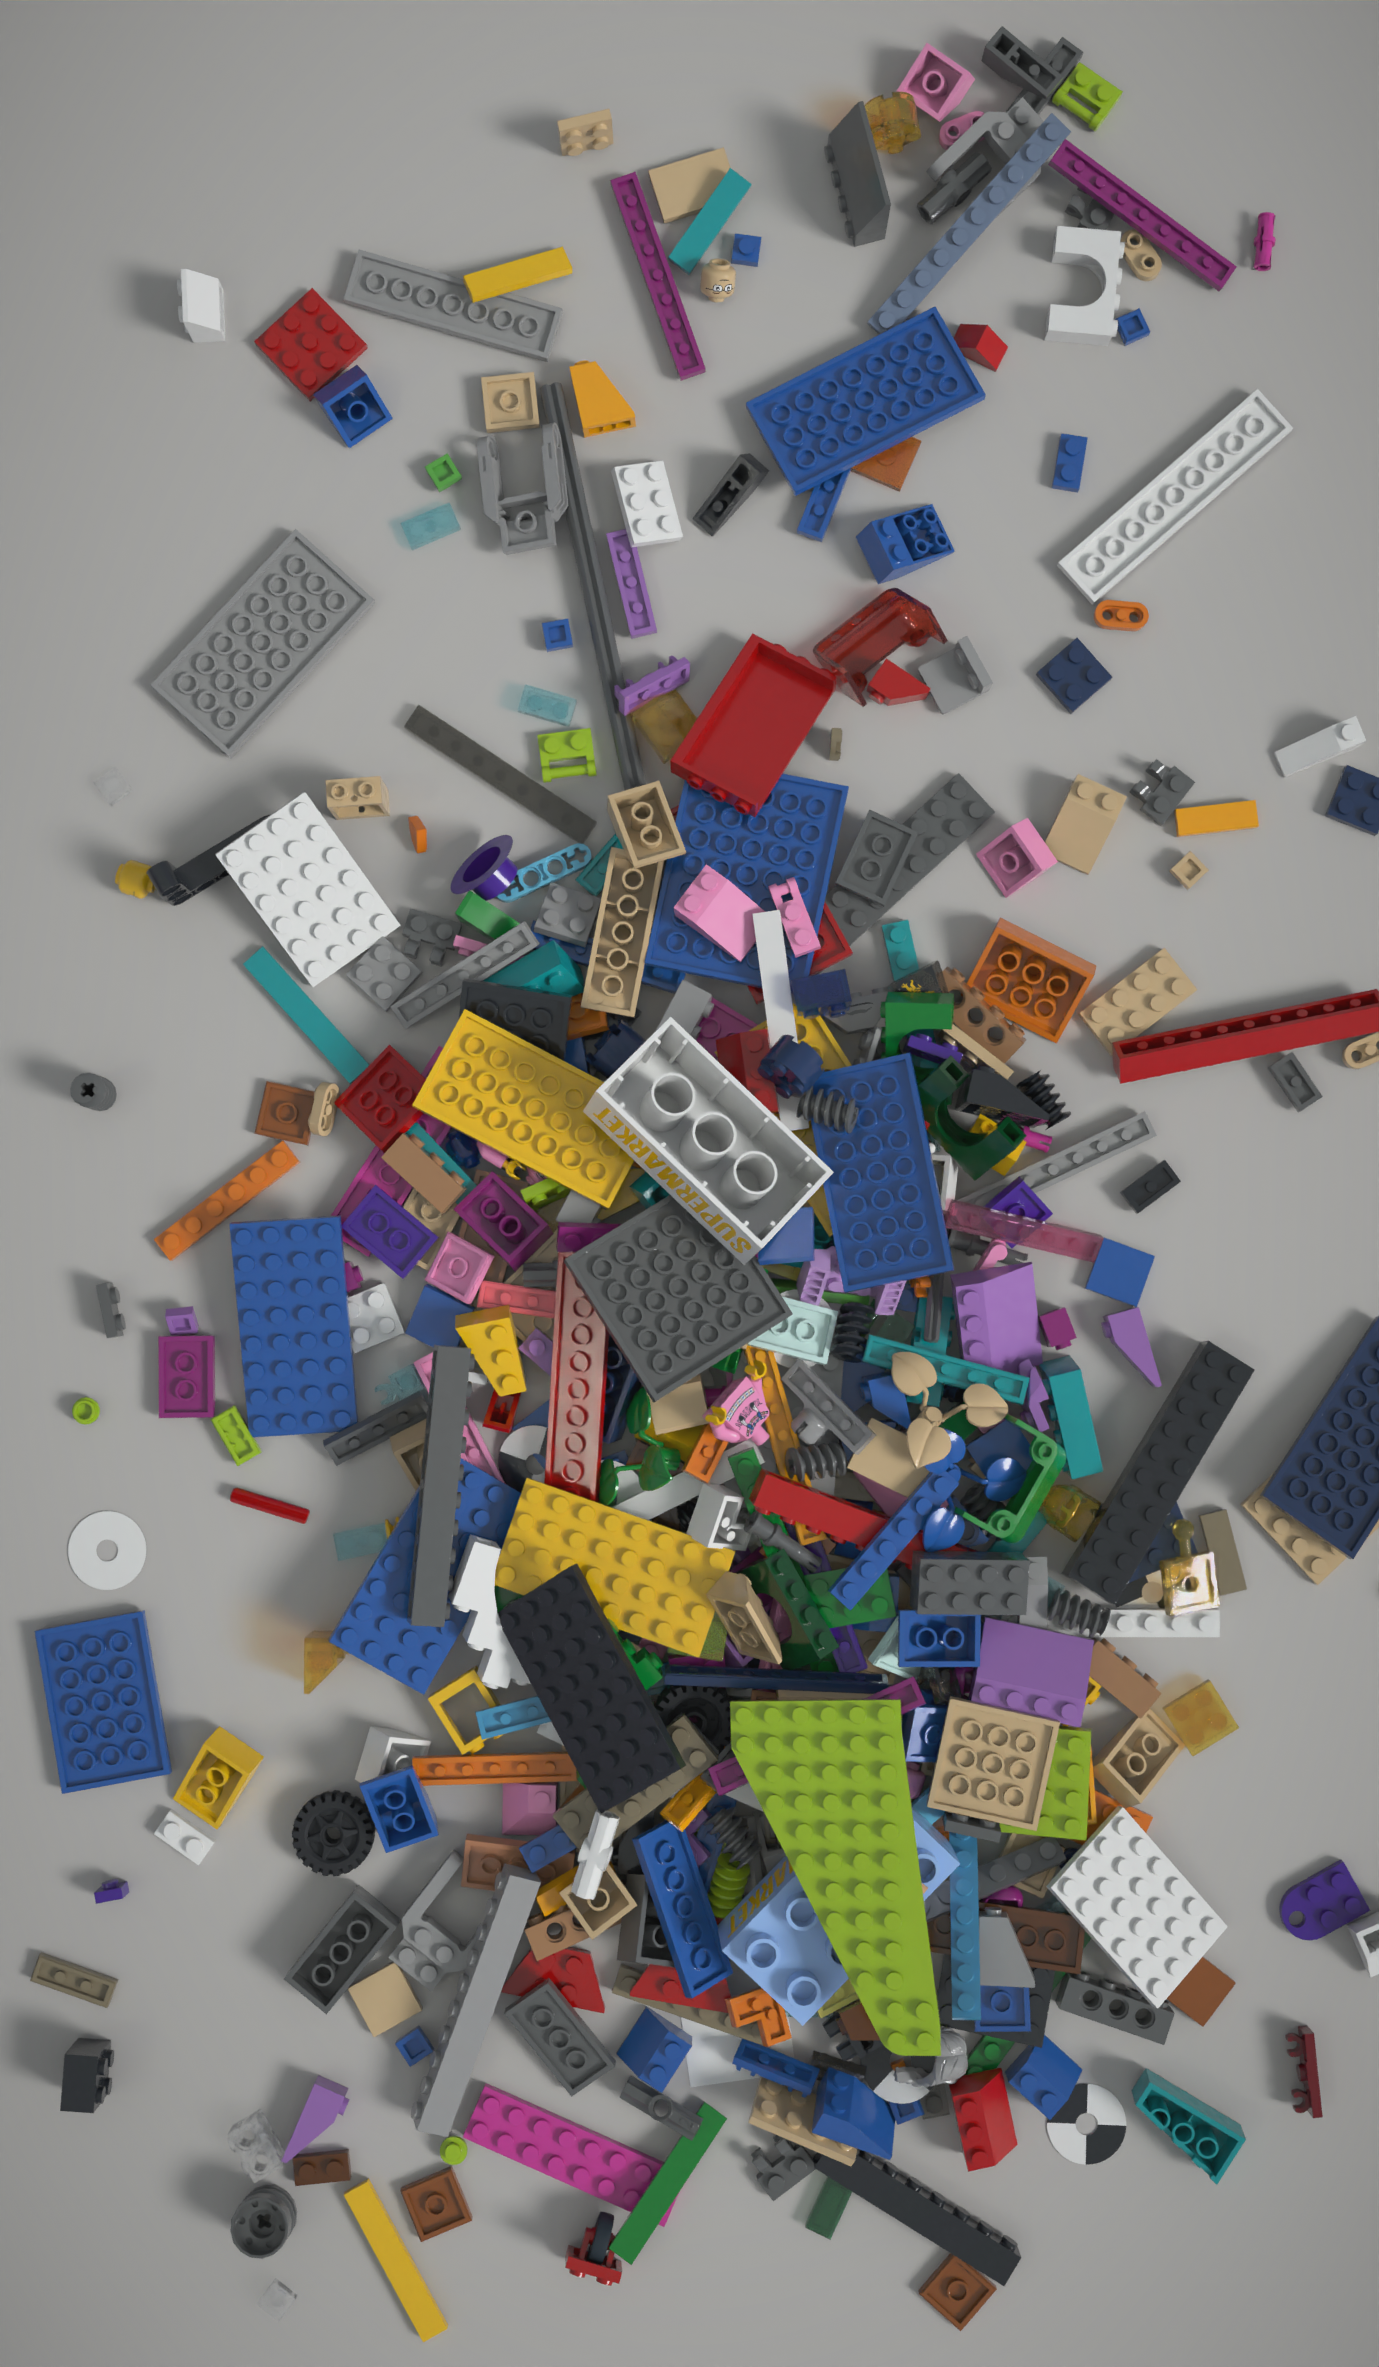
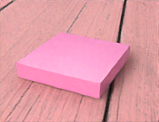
(459, 1268)

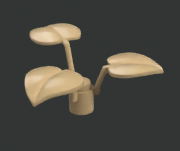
(925, 1439)

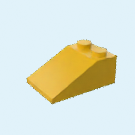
(218, 1777)

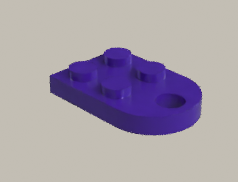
(1326, 1901)

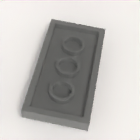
(560, 2037)

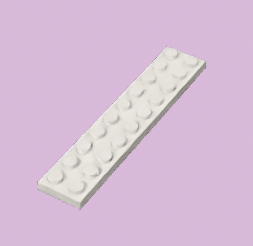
(1175, 496)

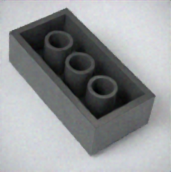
(969, 1583)
(342, 1949)

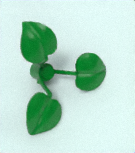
(656, 1461)

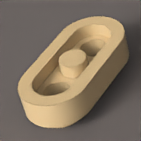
(1138, 254)
(1365, 1048)
(323, 1109)

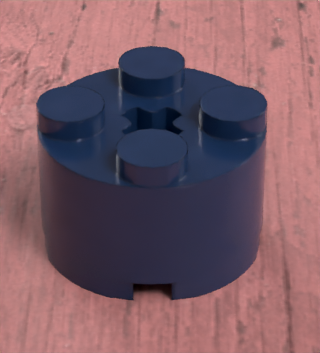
(615, 1048)
(791, 1067)

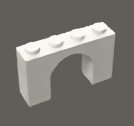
(1101, 254)

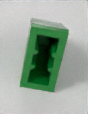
(484, 917)

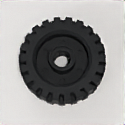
(708, 1703)
(315, 1844)

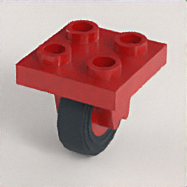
(594, 2260)

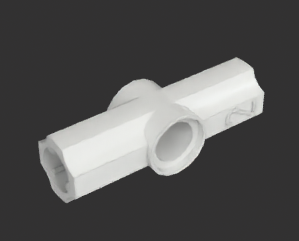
(595, 1854)

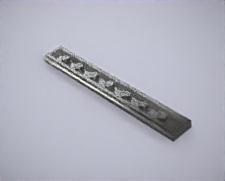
(500, 775)

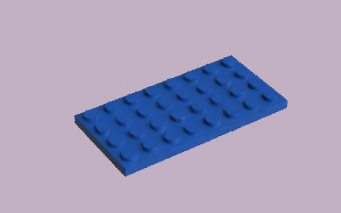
(865, 401)
(884, 1178)
(294, 1325)
(376, 1618)

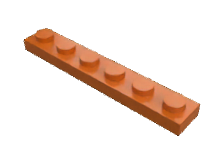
(227, 1200)
(494, 1768)

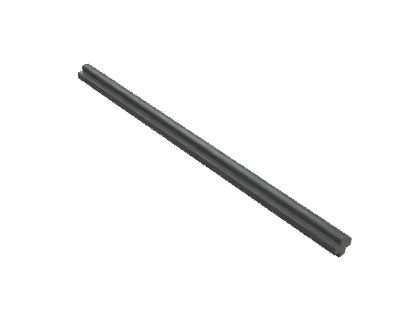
(594, 592)

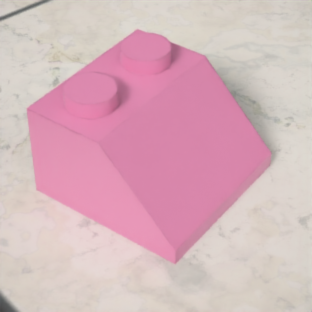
(936, 83)
(1016, 857)

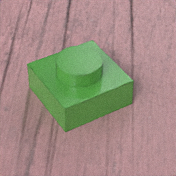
(443, 472)

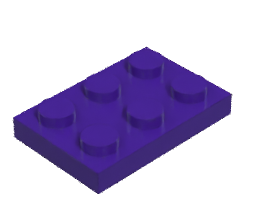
(389, 1232)

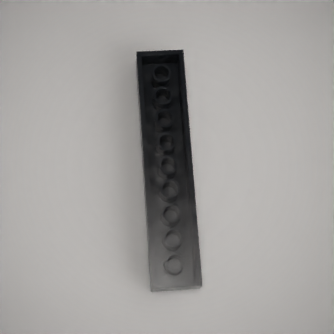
(1158, 1472)

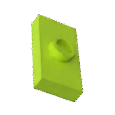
(236, 1435)

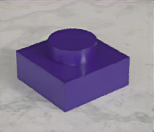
(111, 1891)

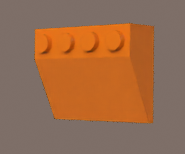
(1031, 979)

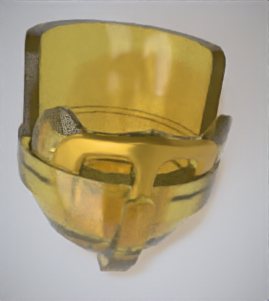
(1069, 1510)

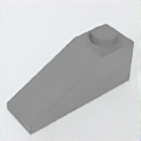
(1037, 1594)

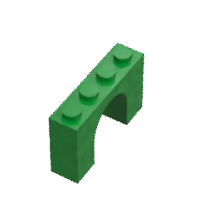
(911, 1012)

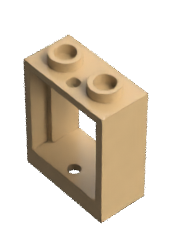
(350, 794)

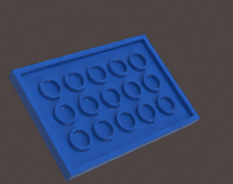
(103, 1702)

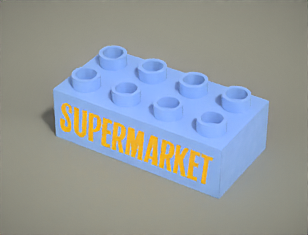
(782, 1941)

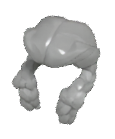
(947, 2067)

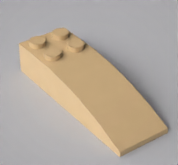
(621, 935)

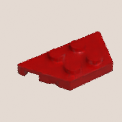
(570, 1972)
(663, 1985)

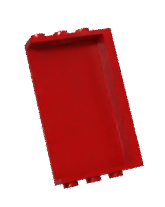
(753, 725)

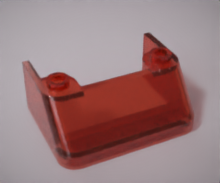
(874, 635)

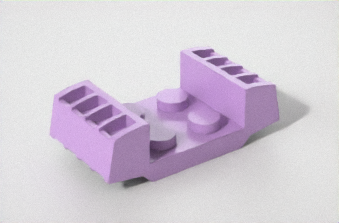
(825, 1275)

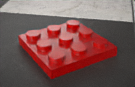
(311, 344)
(383, 1098)

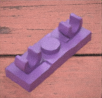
(652, 685)

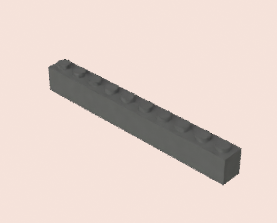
(439, 1486)

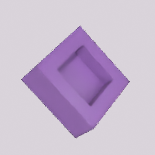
(181, 1320)

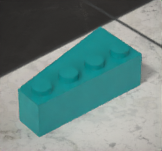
(1071, 1416)
(1191, 2124)

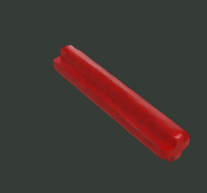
(269, 1505)

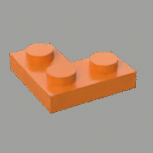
(759, 2007)

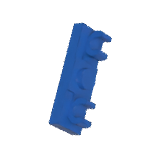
(776, 2067)

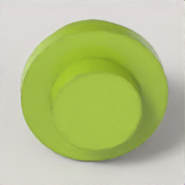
(85, 1410)
(453, 2150)

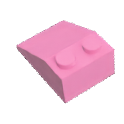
(719, 913)

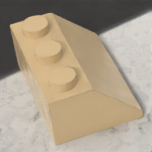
(745, 1618)

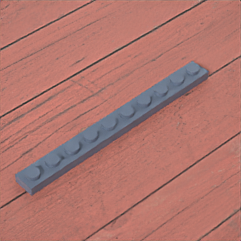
(970, 225)

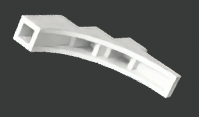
(475, 1591)

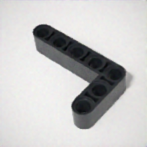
(196, 875)

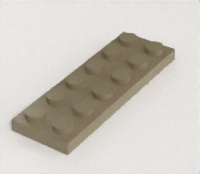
(578, 1813)

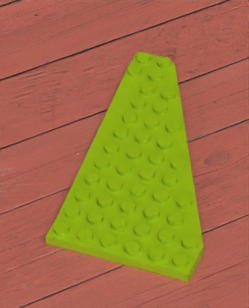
(844, 1816)

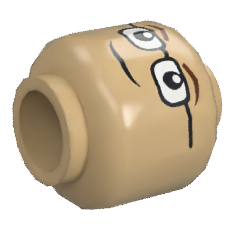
(718, 280)

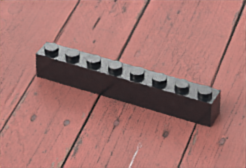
(925, 2213)

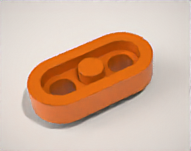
(1120, 615)

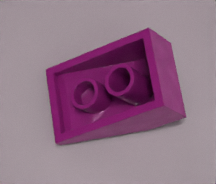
(504, 1221)

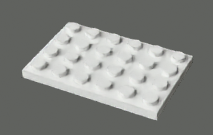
(308, 889)
(1137, 1906)

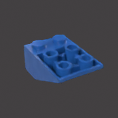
(904, 543)

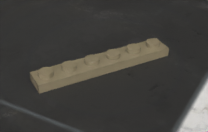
(721, 2021)

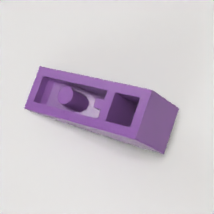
(1130, 1338)
(320, 2112)

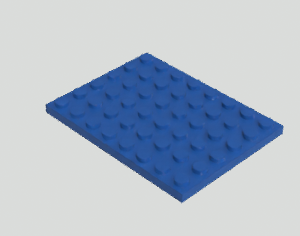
(787, 839)

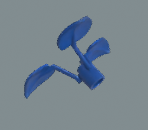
(1004, 1480)

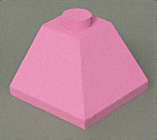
(529, 1807)

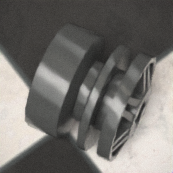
(254, 2234)

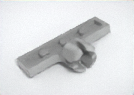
(824, 1411)

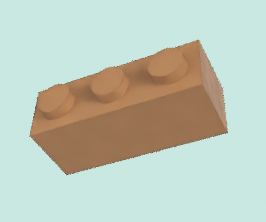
(425, 1172)
(1121, 1680)

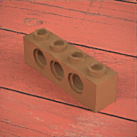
(992, 1017)
(545, 1944)

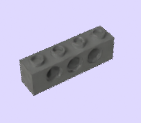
(1151, 2027)

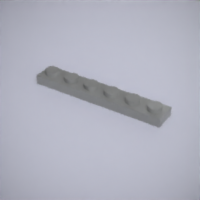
(475, 967)

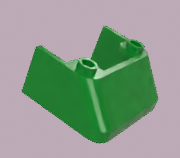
(1047, 1462)

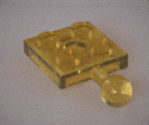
(1177, 1570)

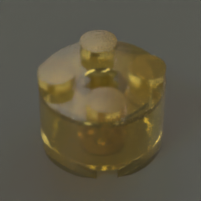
(893, 121)

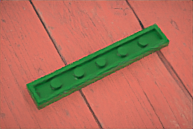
(665, 2186)

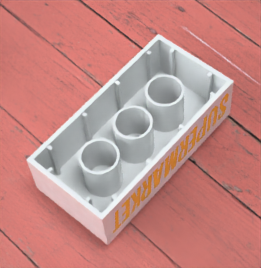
(707, 1140)

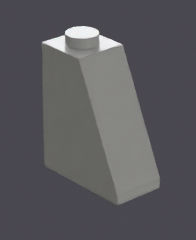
(1001, 1952)

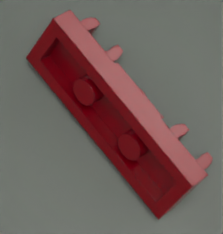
(1306, 2071)

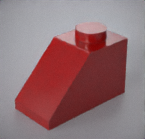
(895, 686)

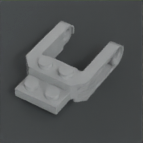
(1004, 134)
(528, 518)
(428, 1947)

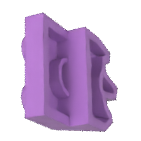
(1035, 1393)

